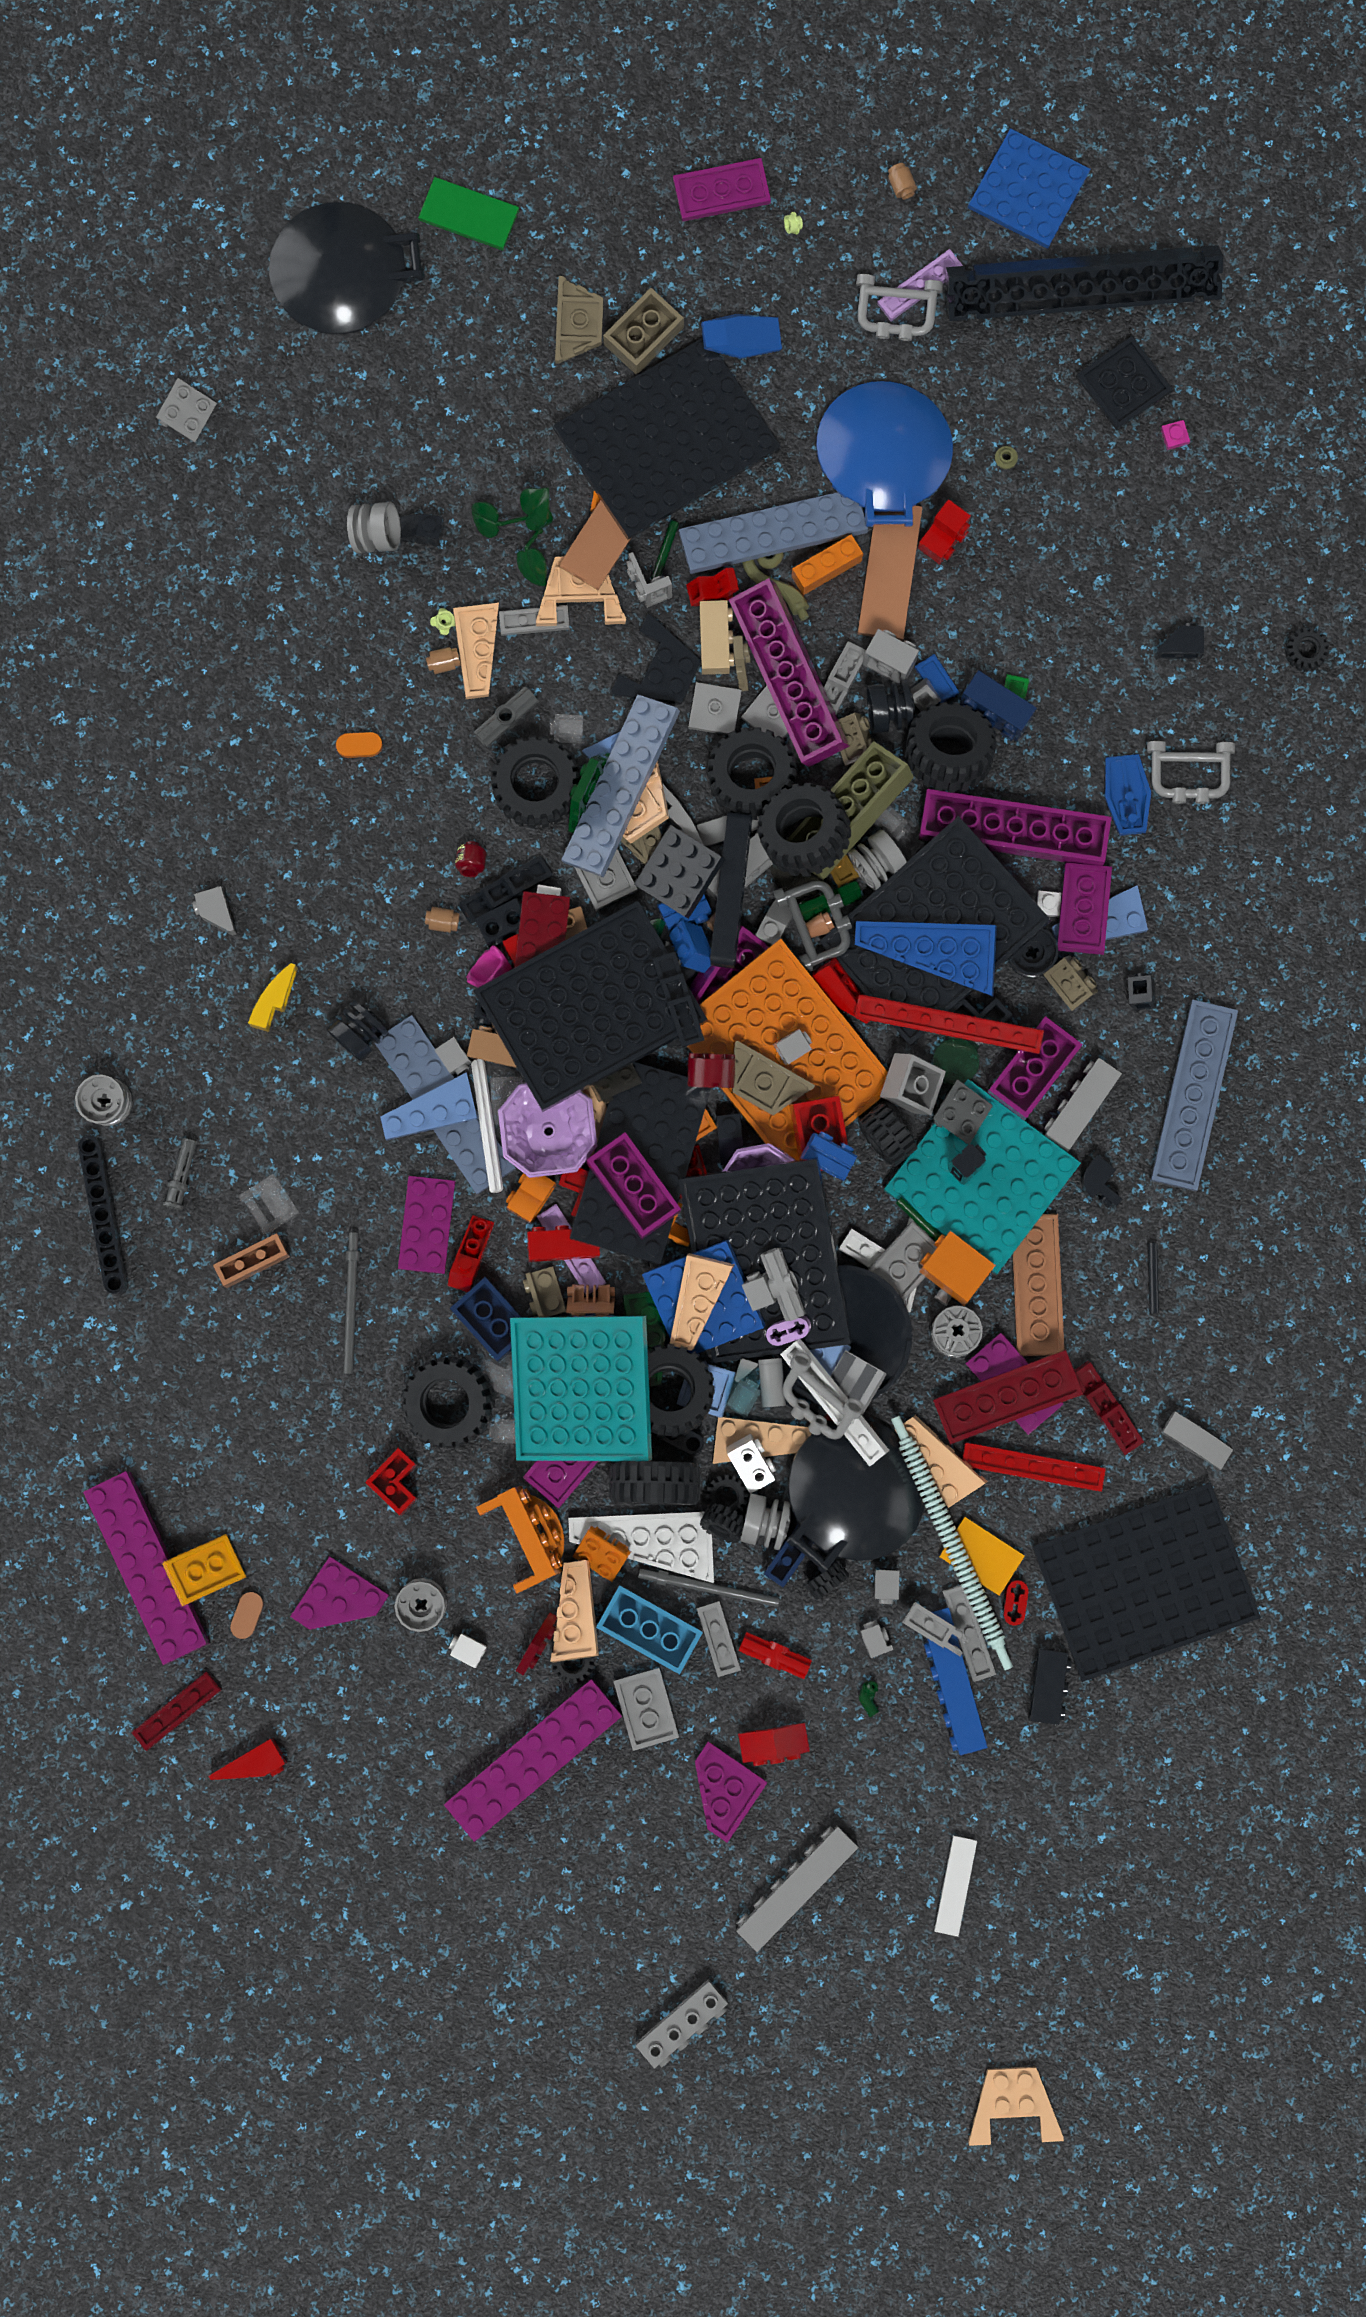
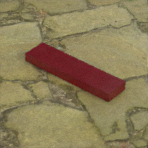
(176, 1711)

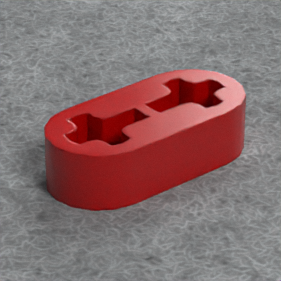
(1021, 1604)

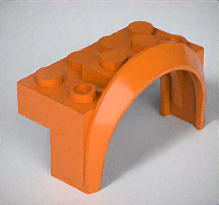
(524, 1523)

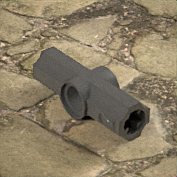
(516, 706)

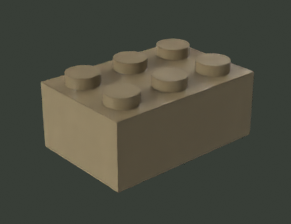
(643, 331)

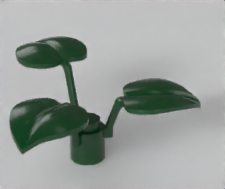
(536, 505)

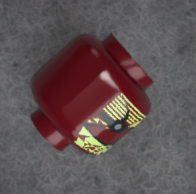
(470, 859)

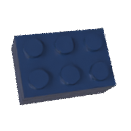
(998, 705)
(487, 1318)

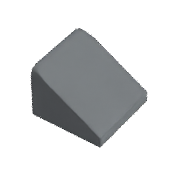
(924, 695)
(745, 1368)

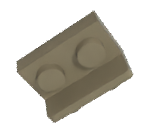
(858, 736)
(1071, 982)
(545, 1293)

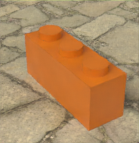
(827, 564)

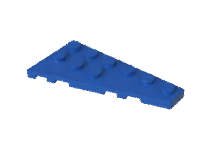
(947, 950)

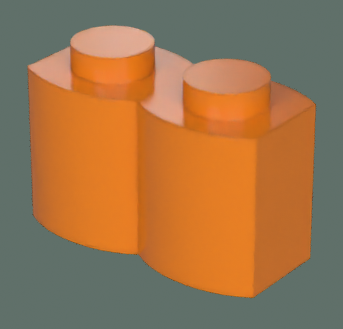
(530, 1196)

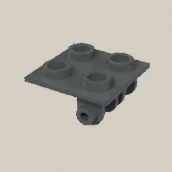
(962, 1112)

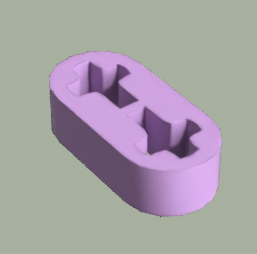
(790, 1335)

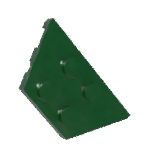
(582, 792)

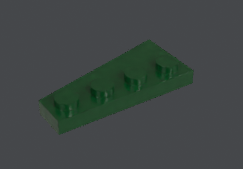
(643, 1305)

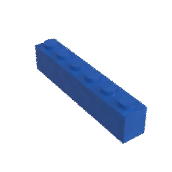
(955, 1694)

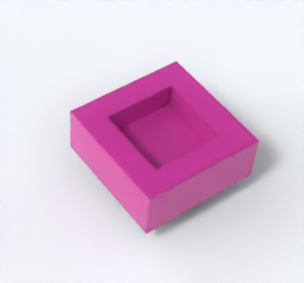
(1175, 435)

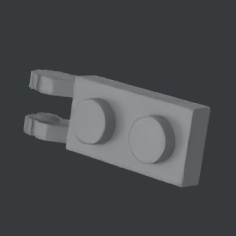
(933, 1628)

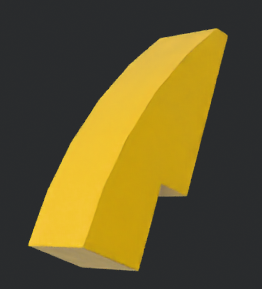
(273, 998)

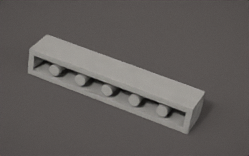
(796, 1888)

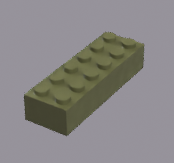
(864, 794)

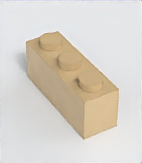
(715, 637)

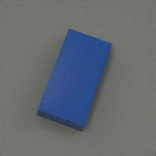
(938, 677)

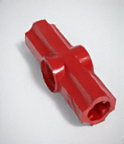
(775, 1655)

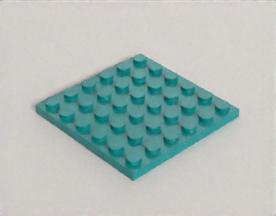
(1002, 1199)
(581, 1388)

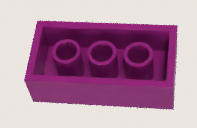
(1032, 1074)
(633, 1185)

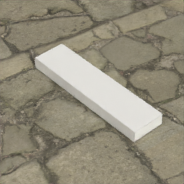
(955, 1885)

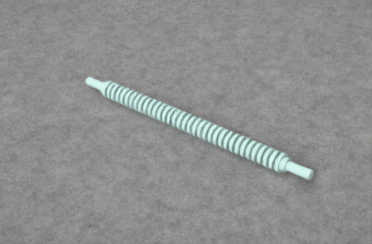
(997, 1642)

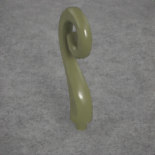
(794, 599)

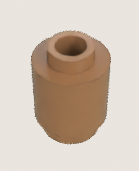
(902, 181)
(443, 660)
(442, 919)

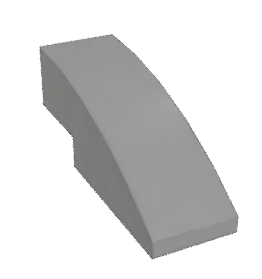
(1196, 1440)

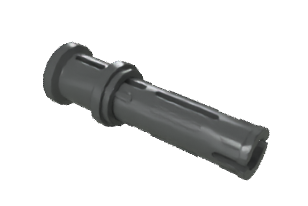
(178, 1185)

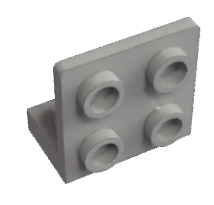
(656, 591)

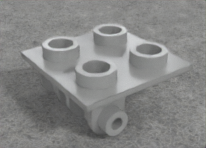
(185, 410)

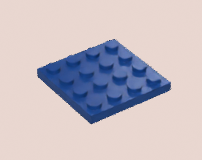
(1029, 188)
(732, 1313)

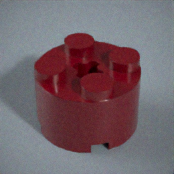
(711, 1070)

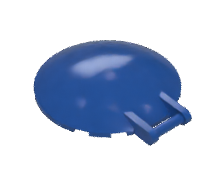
(884, 449)

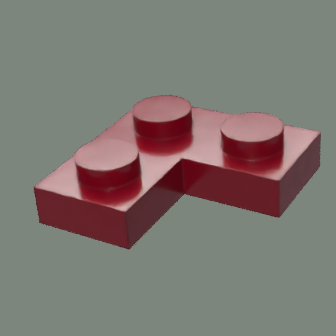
(537, 1645)

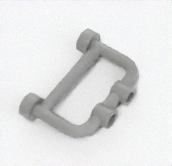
(905, 331)
(1201, 795)
(818, 1424)

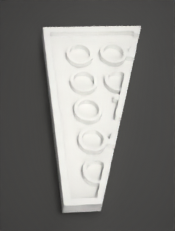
(659, 1540)

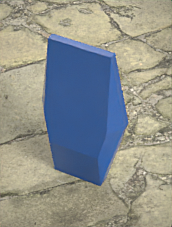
(742, 335)
(1127, 794)

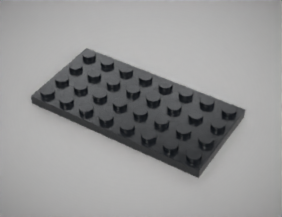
(663, 1124)

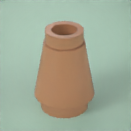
(820, 925)

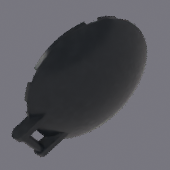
(340, 267)
(877, 1327)
(852, 1506)

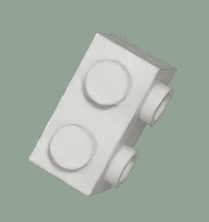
(750, 1463)

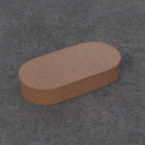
(247, 1615)

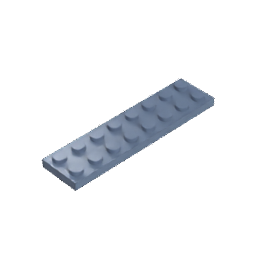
(771, 531)
(620, 785)
(421, 1071)
(1194, 1095)

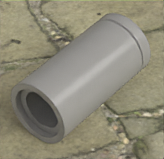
(771, 1382)

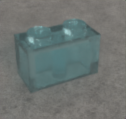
(744, 1397)

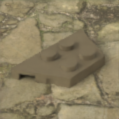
(577, 321)
(765, 1082)

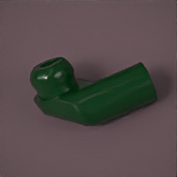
(866, 1697)

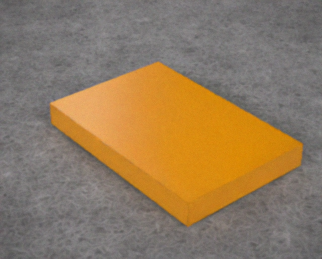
(988, 1555)
(204, 1570)

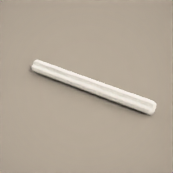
(487, 1126)

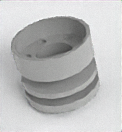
(374, 527)
(874, 863)
(100, 1087)
(942, 1331)
(765, 1522)
(406, 1605)

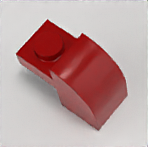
(713, 587)

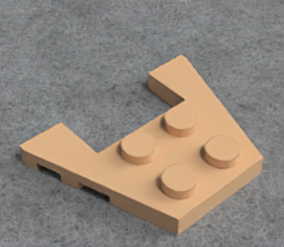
(565, 587)
(650, 809)
(1013, 2094)

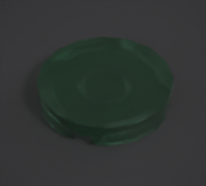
(957, 1059)

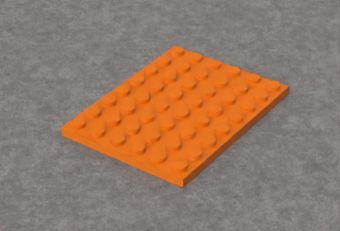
(767, 1004)

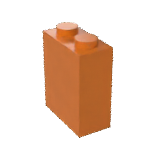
(956, 1267)

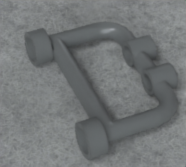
(842, 923)

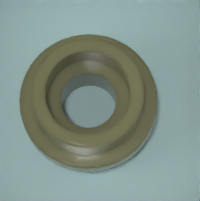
(1006, 464)

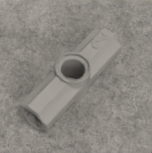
(783, 1284)

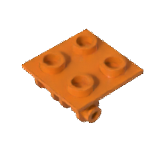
(601, 1554)

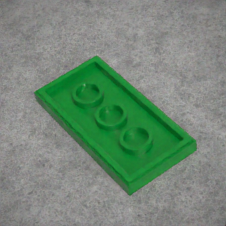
(468, 213)

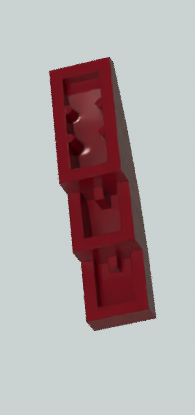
(1107, 1409)

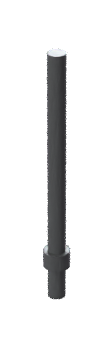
(352, 1257)
(664, 1578)

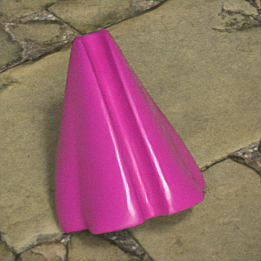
(488, 967)

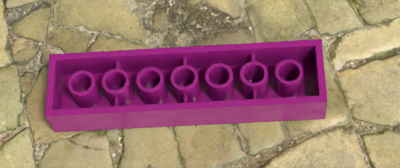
(789, 672)
(1020, 827)
(139, 1557)
(533, 1760)

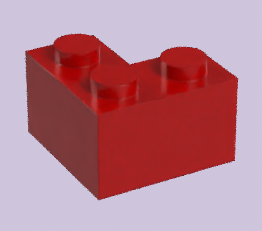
(948, 528)
(388, 1479)
(774, 1744)

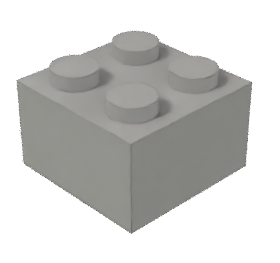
(890, 656)
(912, 1084)

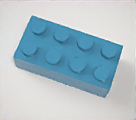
(649, 1629)

